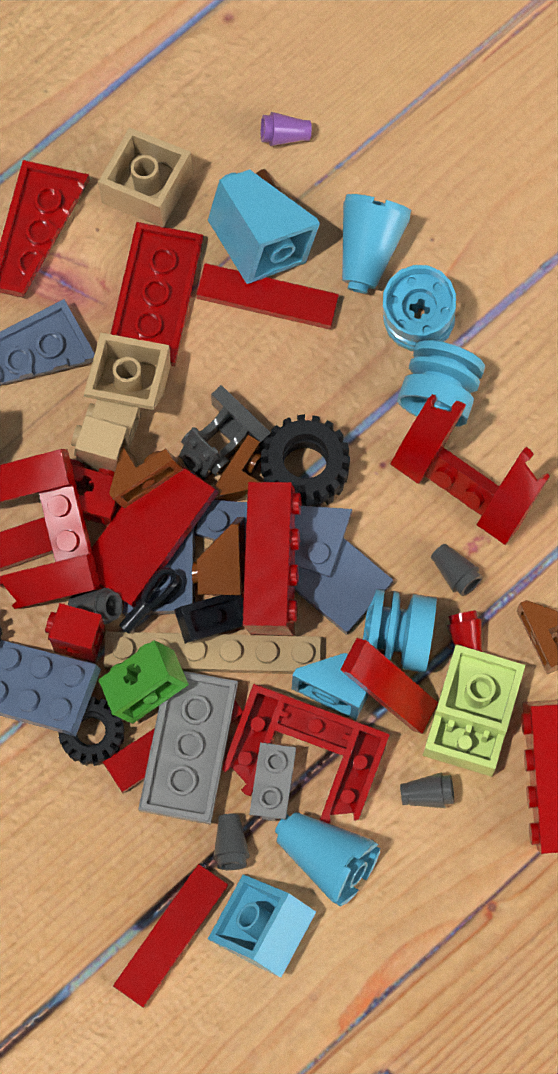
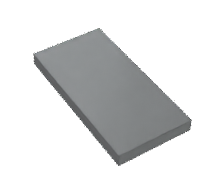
(189, 750)

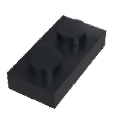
(210, 617)

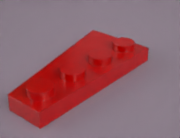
(35, 218)

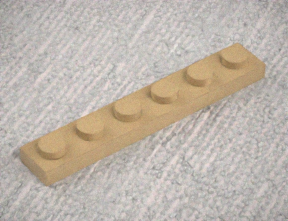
(221, 651)

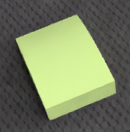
(474, 710)

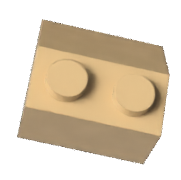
(128, 371)

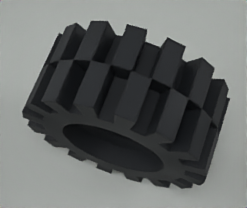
(106, 747)

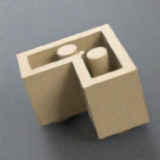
(104, 433)

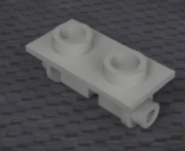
(272, 781)

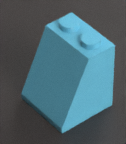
(260, 226)

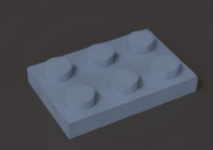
(44, 687)

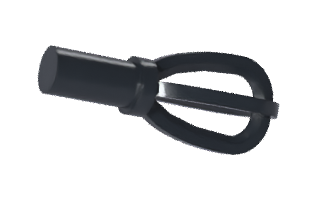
(142, 607)

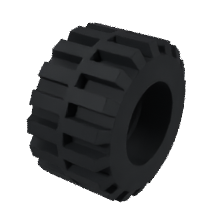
(314, 436)

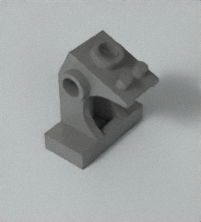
(234, 423)

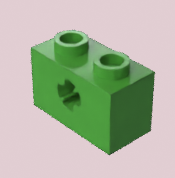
(143, 681)

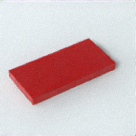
(157, 285)
(149, 533)

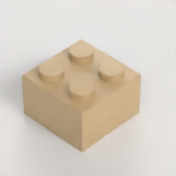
(146, 177)

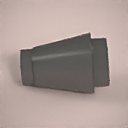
(457, 570)
(99, 601)
(428, 791)
(230, 843)

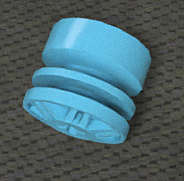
(413, 290)
(444, 372)
(402, 629)

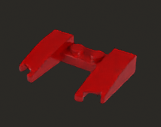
(424, 456)
(74, 562)
(357, 743)

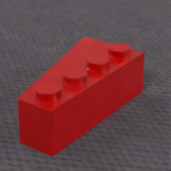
(270, 559)
(541, 761)

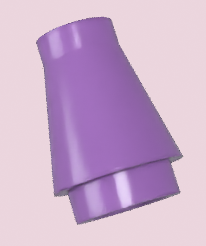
(283, 129)

